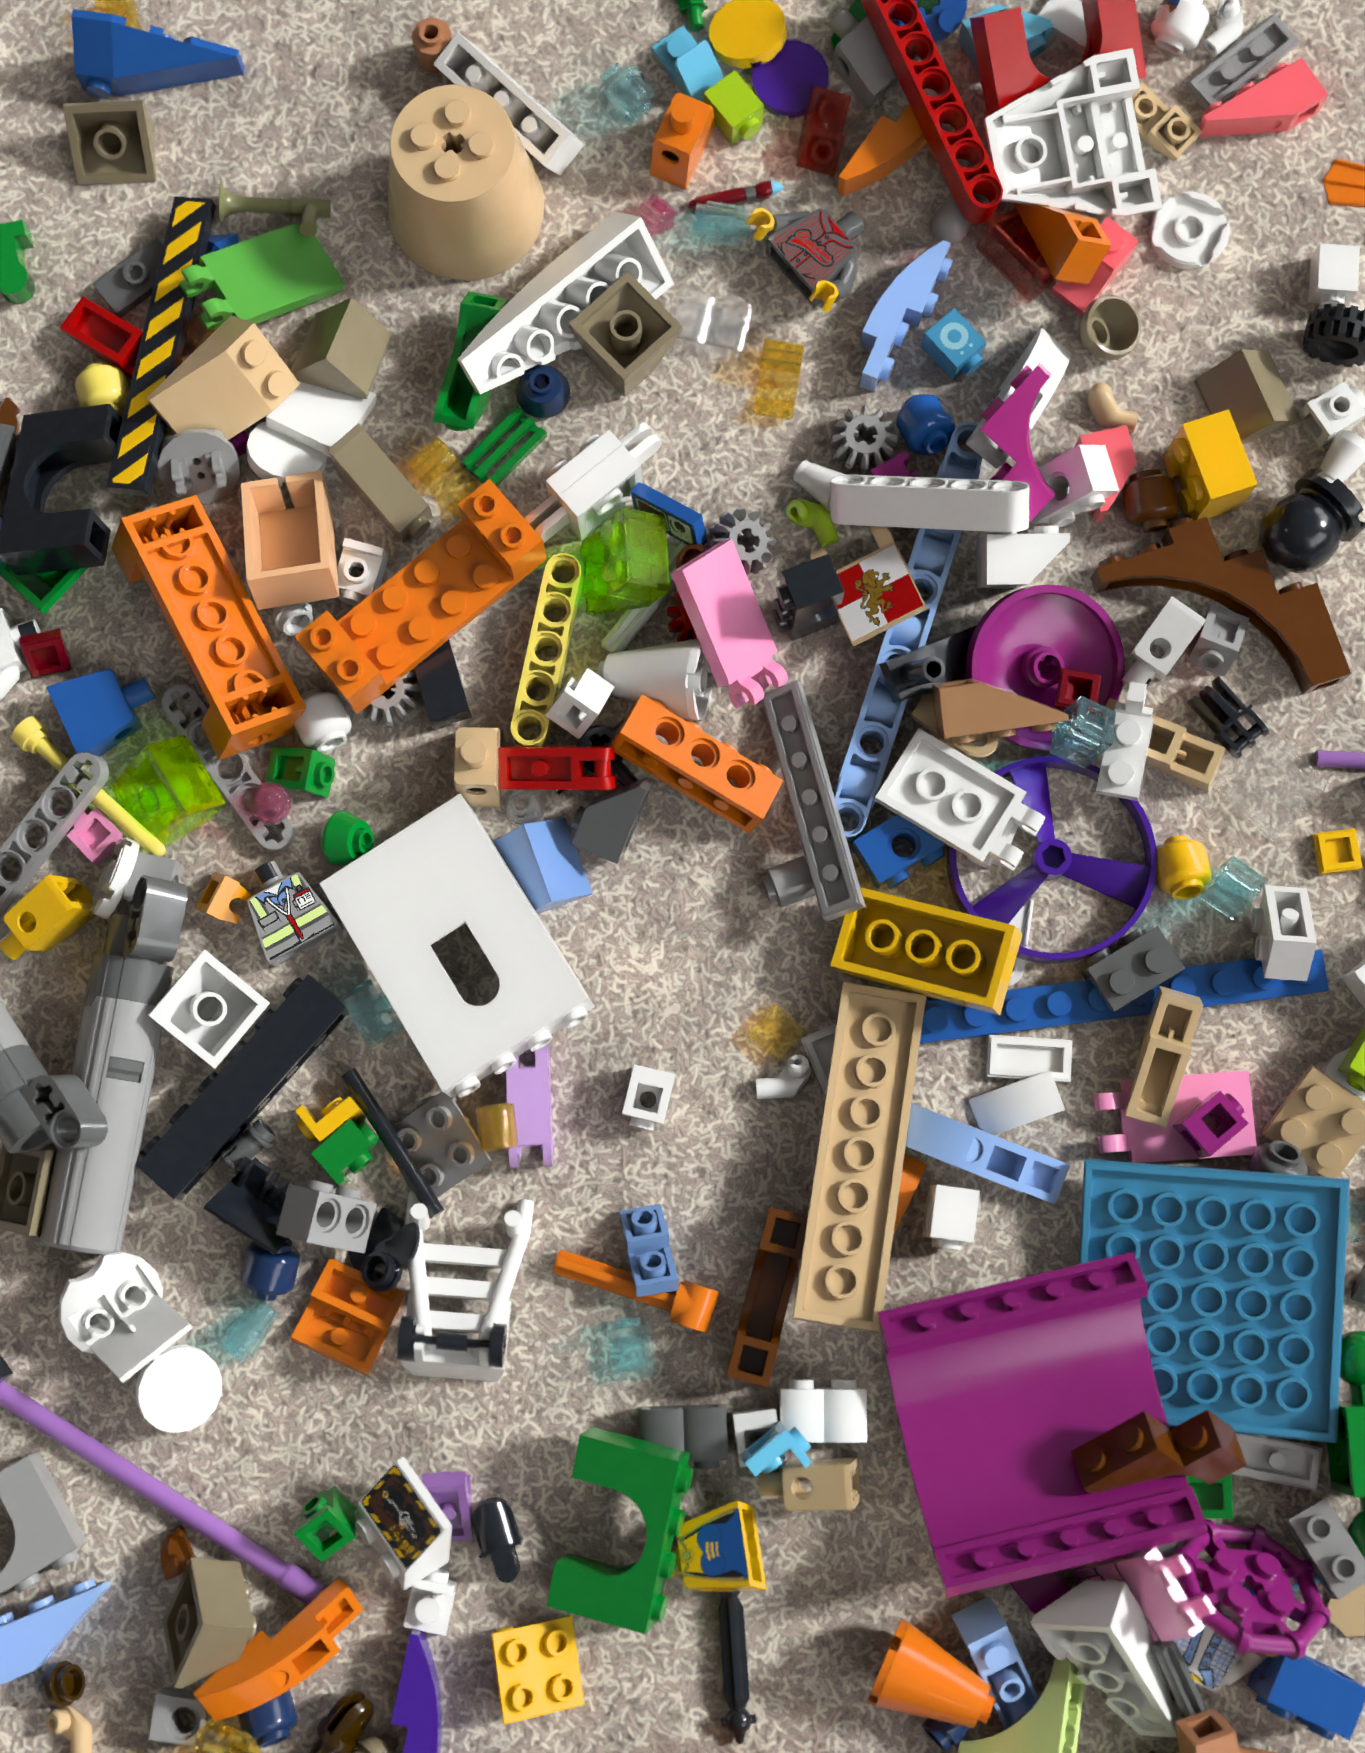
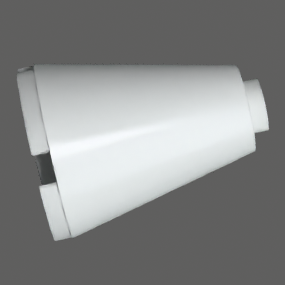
(664, 672)

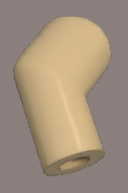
(1106, 410)
(71, 1726)

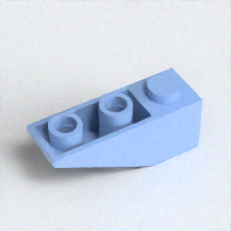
(35, 1637)
(996, 1660)

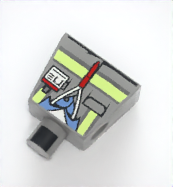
(288, 914)

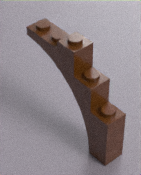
(1191, 562)

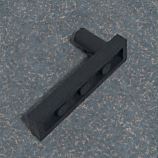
(927, 665)

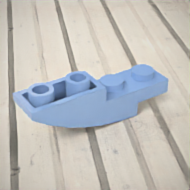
(902, 305)
(985, 1154)

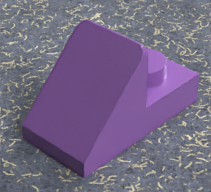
(454, 1498)

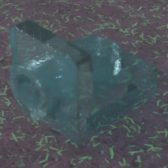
(631, 1349)

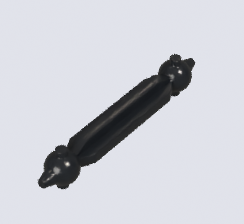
(734, 1665)

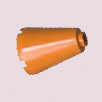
(929, 1682)

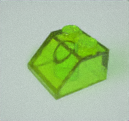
(168, 790)

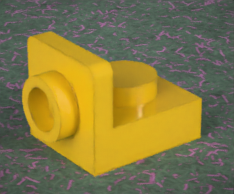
(334, 1114)

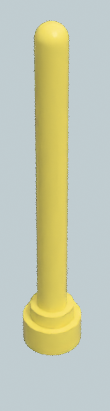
(33, 737)

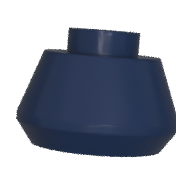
(546, 399)

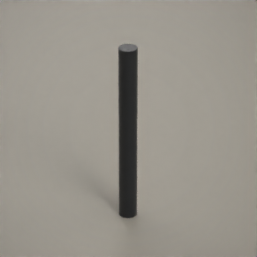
(392, 1142)

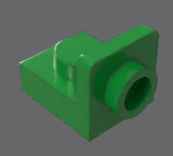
(301, 770)

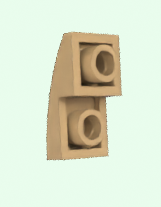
(1163, 128)

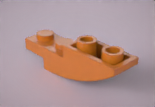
(280, 1663)

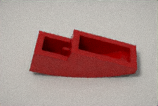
(104, 335)

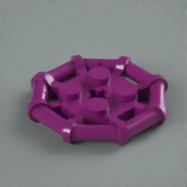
(1261, 1574)

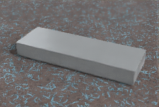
(1242, 62)

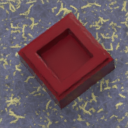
(45, 653)

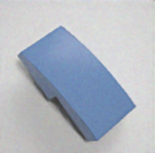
(648, 1250)

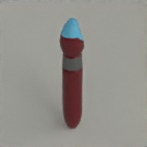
(762, 191)

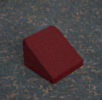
(1076, 684)

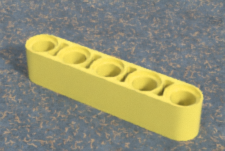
(543, 634)

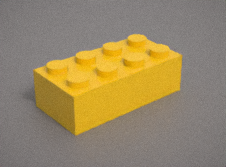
(928, 951)

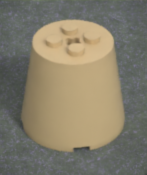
(461, 185)

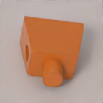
(686, 133)

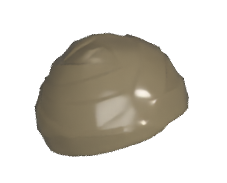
(1110, 327)

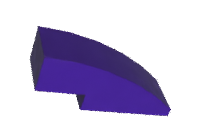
(419, 1698)

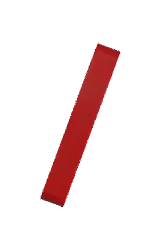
(933, 111)

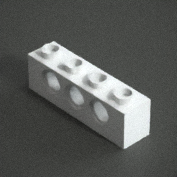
(536, 127)

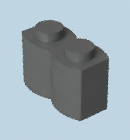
(689, 1428)

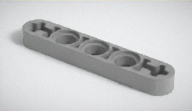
(231, 788)
(53, 824)

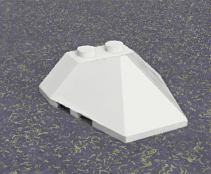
(1076, 142)

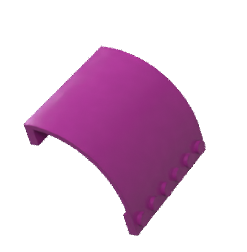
(998, 1397)

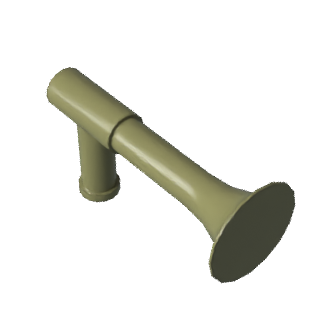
(306, 208)

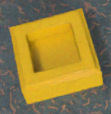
(1337, 851)

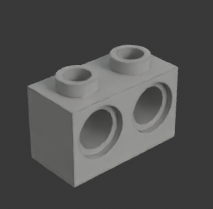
(325, 1217)
(1327, 1547)

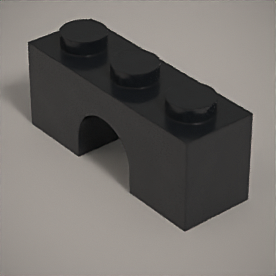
(808, 598)

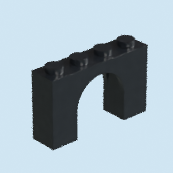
(46, 451)

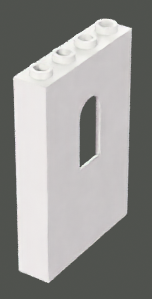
(424, 888)

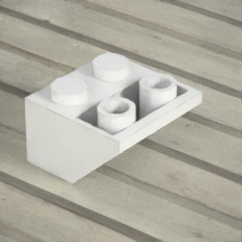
(1015, 558)

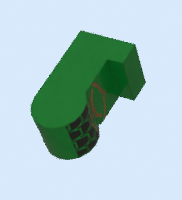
(15, 281)

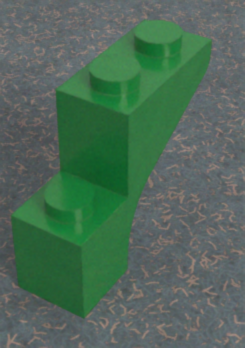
(458, 402)

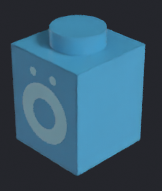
(954, 345)

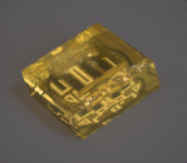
(776, 1032)

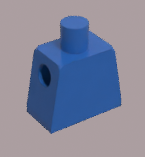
(99, 709)

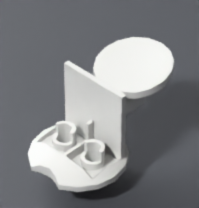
(135, 1333)

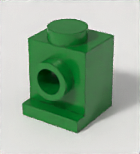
(347, 1150)
(322, 1515)

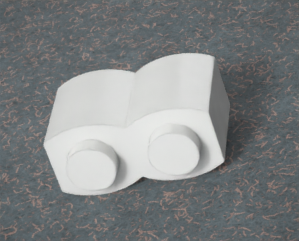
(825, 1413)

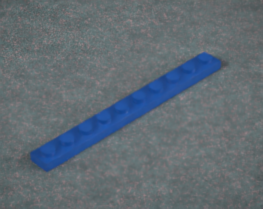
(1081, 1003)

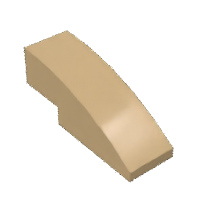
(1181, 753)
(1163, 1056)

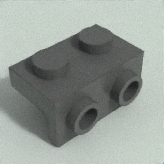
(1134, 968)

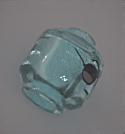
(625, 93)

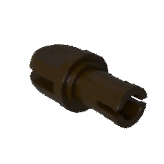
(344, 1724)

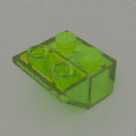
(625, 562)

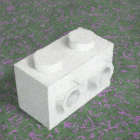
(1284, 933)

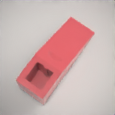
(1273, 105)

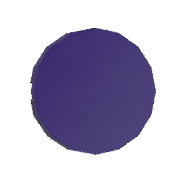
(788, 78)

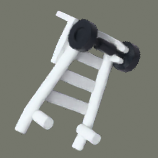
(454, 1353)

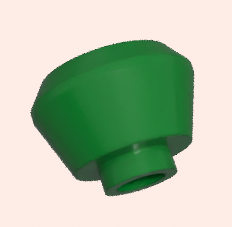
(345, 838)

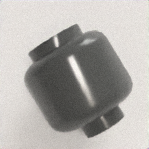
(1278, 1158)

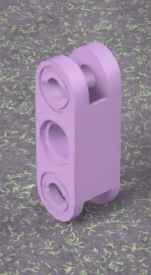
(531, 1094)

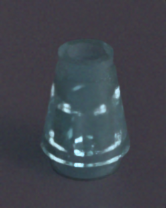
(248, 1331)

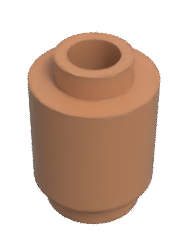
(429, 40)

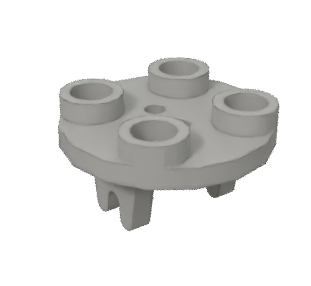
(217, 462)

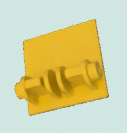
(537, 1669)

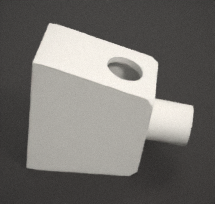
(1171, 631)

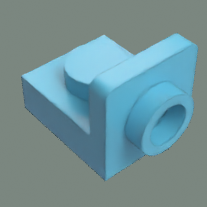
(768, 1450)

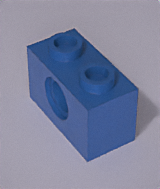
(883, 864)

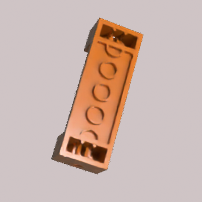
(425, 599)
(212, 622)

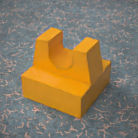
(218, 895)

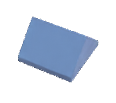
(545, 863)

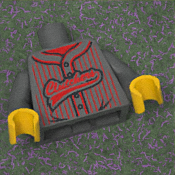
(812, 251)

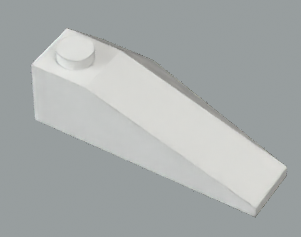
(1111, 1646)

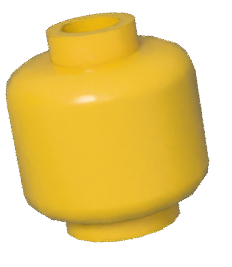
(1182, 867)

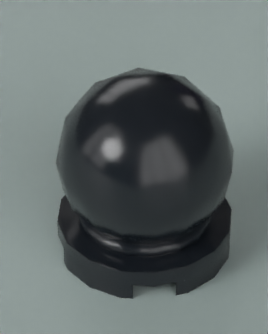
(1307, 525)

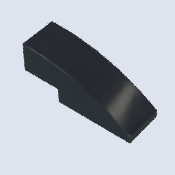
(442, 687)

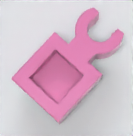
(94, 835)

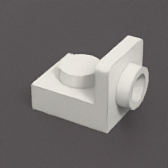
(431, 1603)

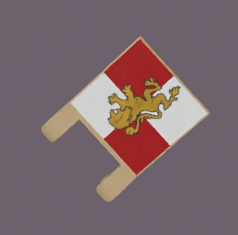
(876, 590)

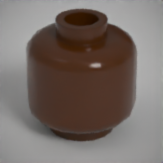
(1150, 500)

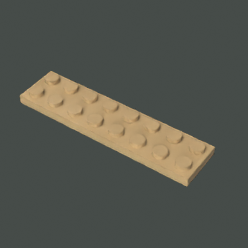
(859, 1158)

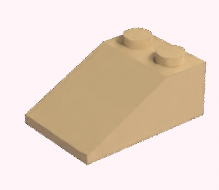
(225, 382)

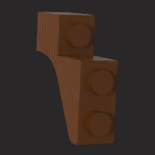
(1148, 1450)

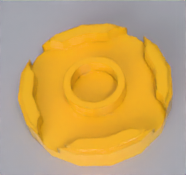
(748, 32)

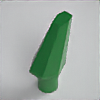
(694, 11)

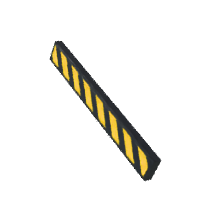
(160, 346)

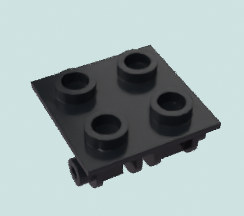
(252, 1204)

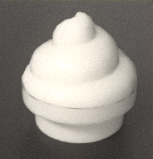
(292, 618)

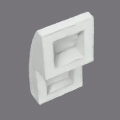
(1017, 1104)

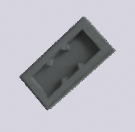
(131, 280)

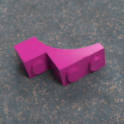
(1009, 428)

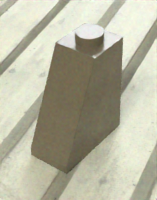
(380, 484)

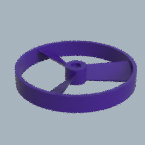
(1053, 858)

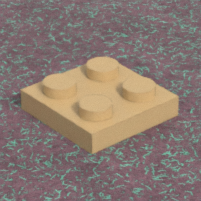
(1321, 1122)

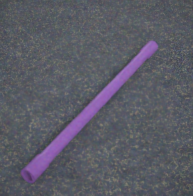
(286, 1575)

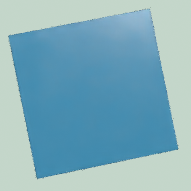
(1237, 1287)

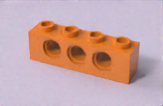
(674, 765)

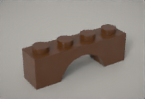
(767, 1297)

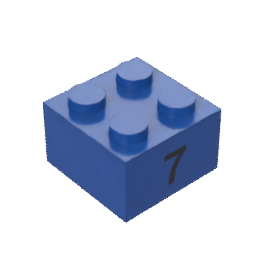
(1315, 1692)

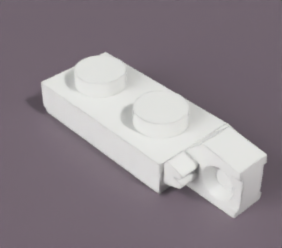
(1126, 759)

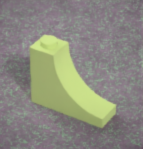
(1048, 1726)

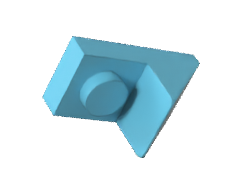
(688, 63)

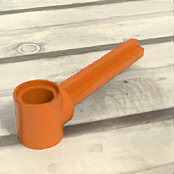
(688, 1306)

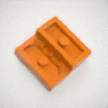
(347, 1318)

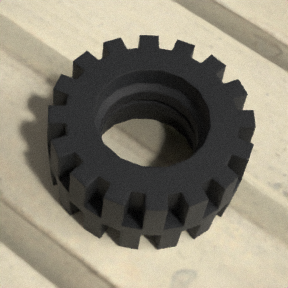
(1336, 335)

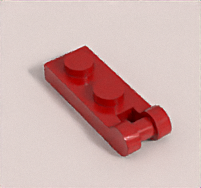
(555, 767)

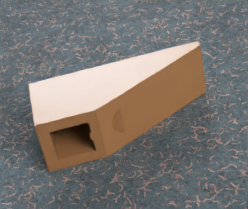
(978, 707)

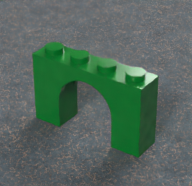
(654, 1481)

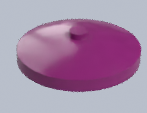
(1035, 634)

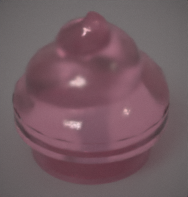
(657, 215)
(270, 802)

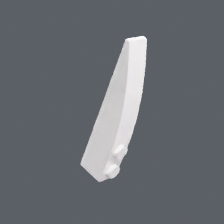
(537, 319)

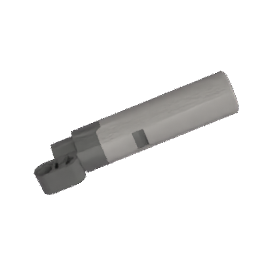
(117, 1065)
(39, 1105)

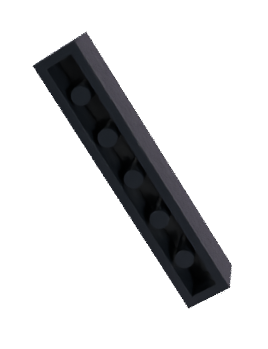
(242, 1088)

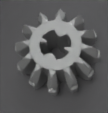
(859, 452)
(747, 530)
(396, 704)

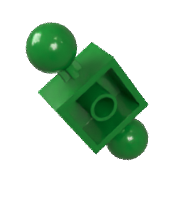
(1348, 1455)

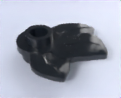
(387, 1248)

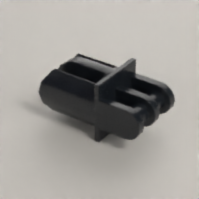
(1224, 710)
(497, 1536)

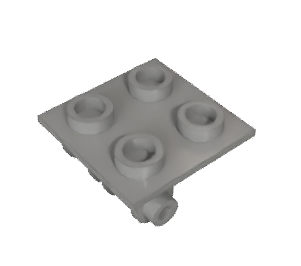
(442, 1143)

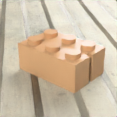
(293, 549)

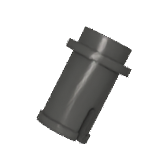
(249, 1143)

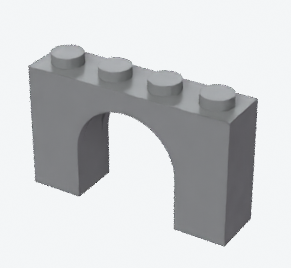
(41, 1523)

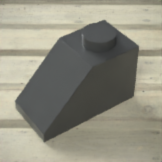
(610, 820)

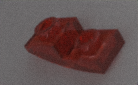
(822, 130)

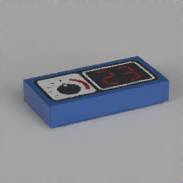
(680, 520)

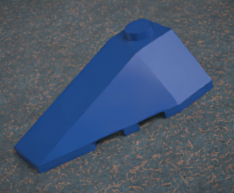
(133, 61)

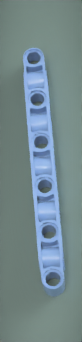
(879, 715)

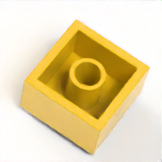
(1210, 466)

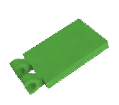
(262, 277)

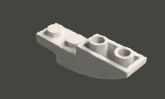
(1041, 350)

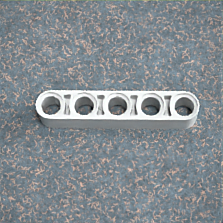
(930, 503)

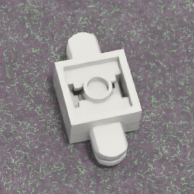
(593, 482)

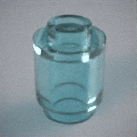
(721, 223)

